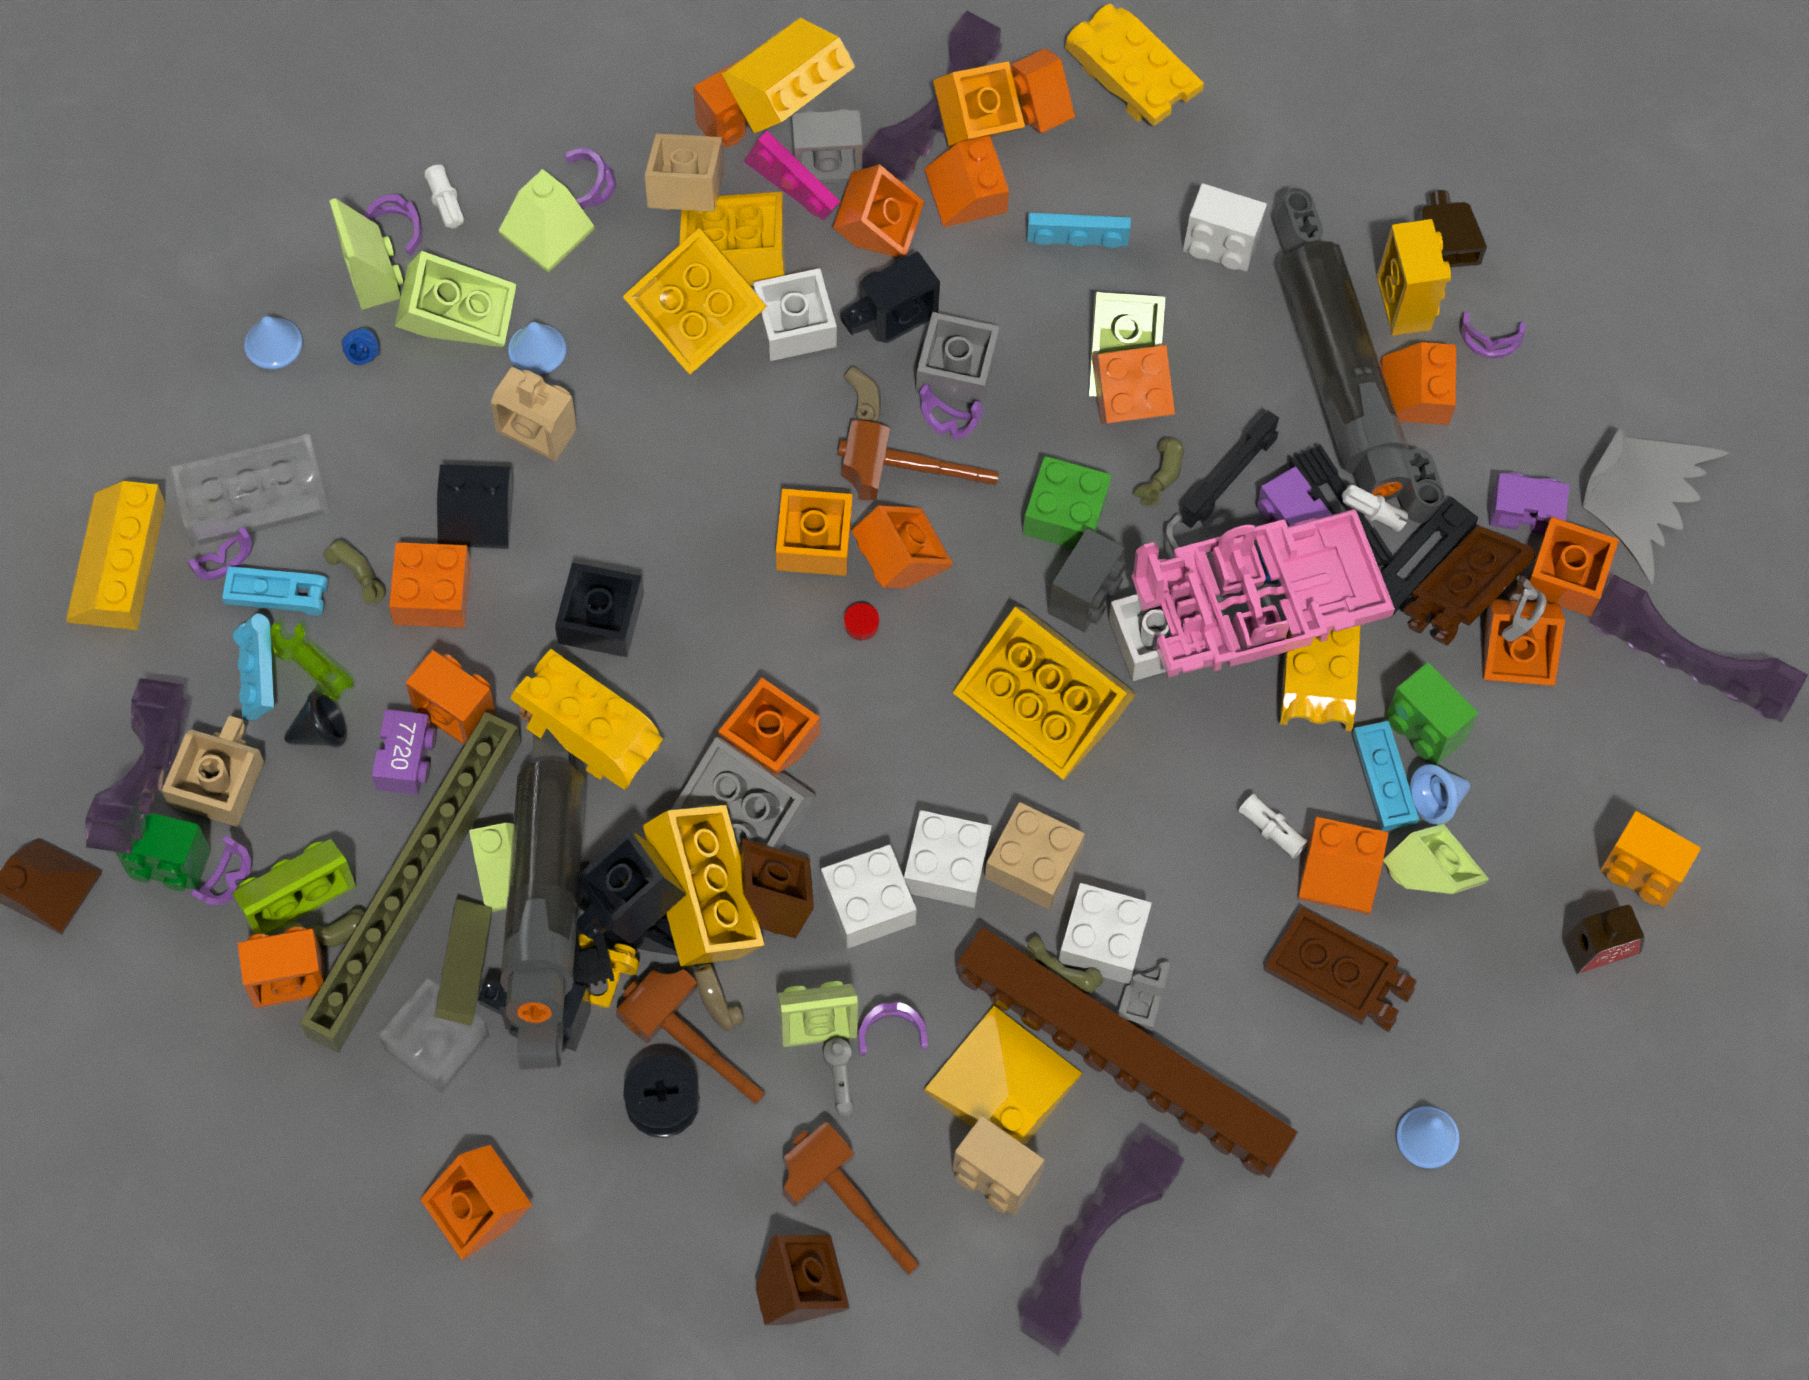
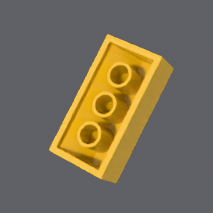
(786, 73)
(117, 556)

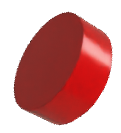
(861, 621)

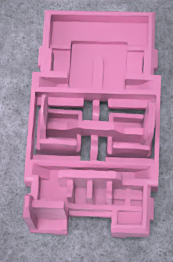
(1321, 569)

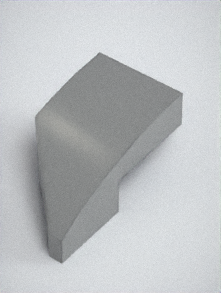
(1143, 998)

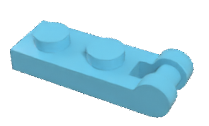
(274, 590)
(255, 666)

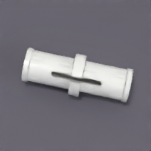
(1273, 826)

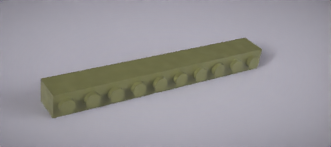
(410, 883)

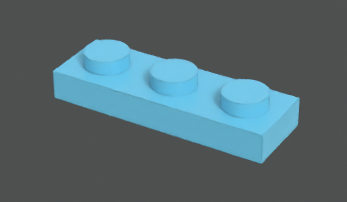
(1078, 230)
(1385, 776)

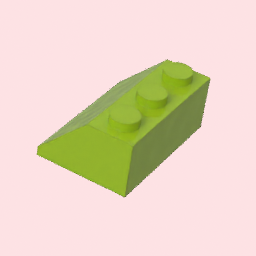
(294, 887)

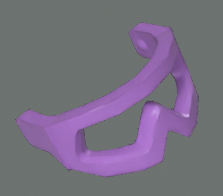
(605, 171)
(401, 207)
(1491, 347)
(930, 401)
(245, 544)
(231, 878)
(894, 1009)

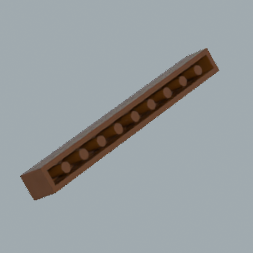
(1126, 1053)

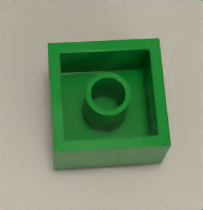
(168, 853)

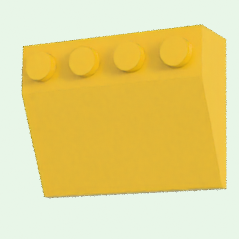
(1043, 692)

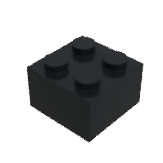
(599, 609)

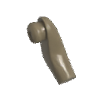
(868, 395)
(714, 1000)

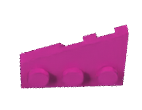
(788, 174)

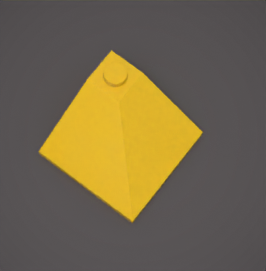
(746, 232)
(694, 301)
(1003, 1077)

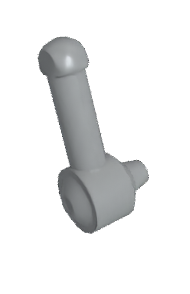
(837, 1057)

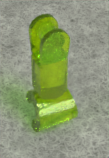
(310, 660)

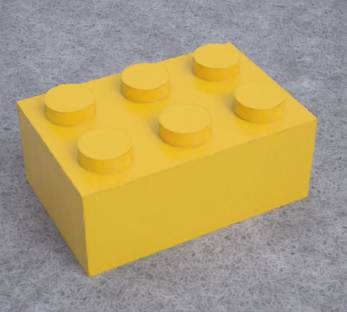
(1413, 276)

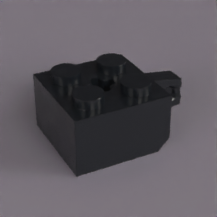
(894, 299)
(627, 889)
(575, 1011)

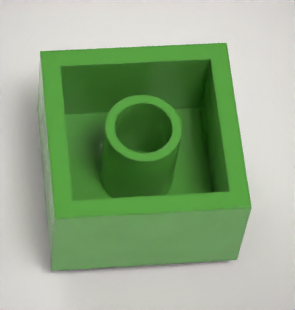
(1065, 502)
(1431, 714)

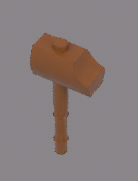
(867, 453)
(653, 1007)
(819, 1160)

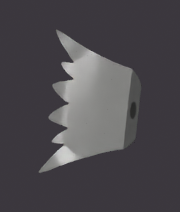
(1636, 490)

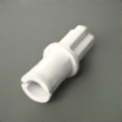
(444, 196)
(1374, 507)

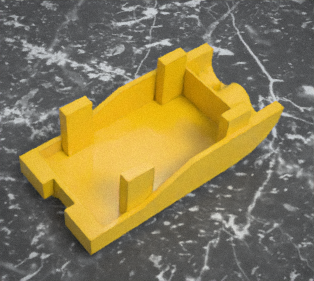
(1132, 63)
(1322, 679)
(587, 719)

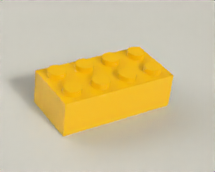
(704, 858)

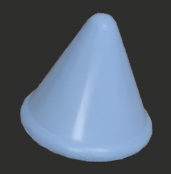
(273, 343)
(537, 348)
(1437, 793)
(1427, 1137)

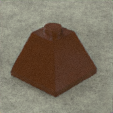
(46, 884)
(776, 887)
(800, 1280)

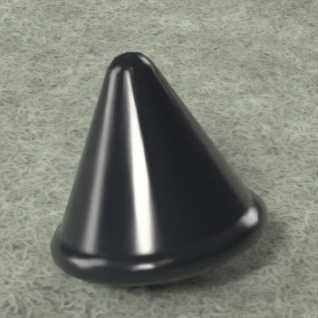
(318, 723)

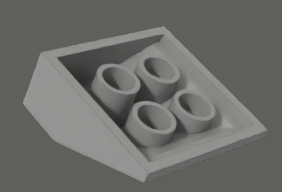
(758, 801)

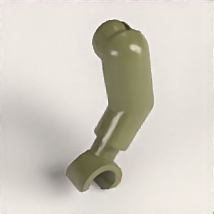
(1170, 470)
(342, 552)
(336, 933)
(1084, 981)

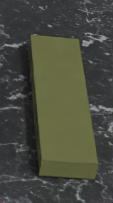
(463, 962)

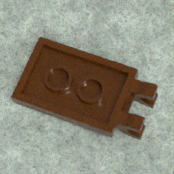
(1467, 582)
(1339, 970)

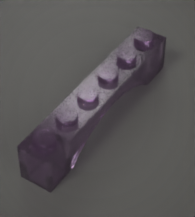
(899, 146)
(1762, 684)
(120, 811)
(1143, 1180)

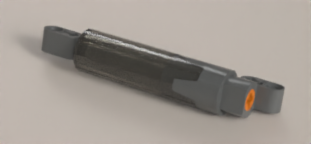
(1348, 365)
(543, 900)

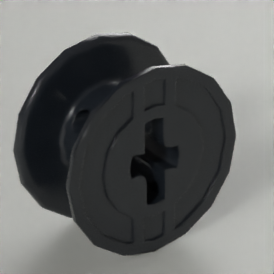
(641, 1100)

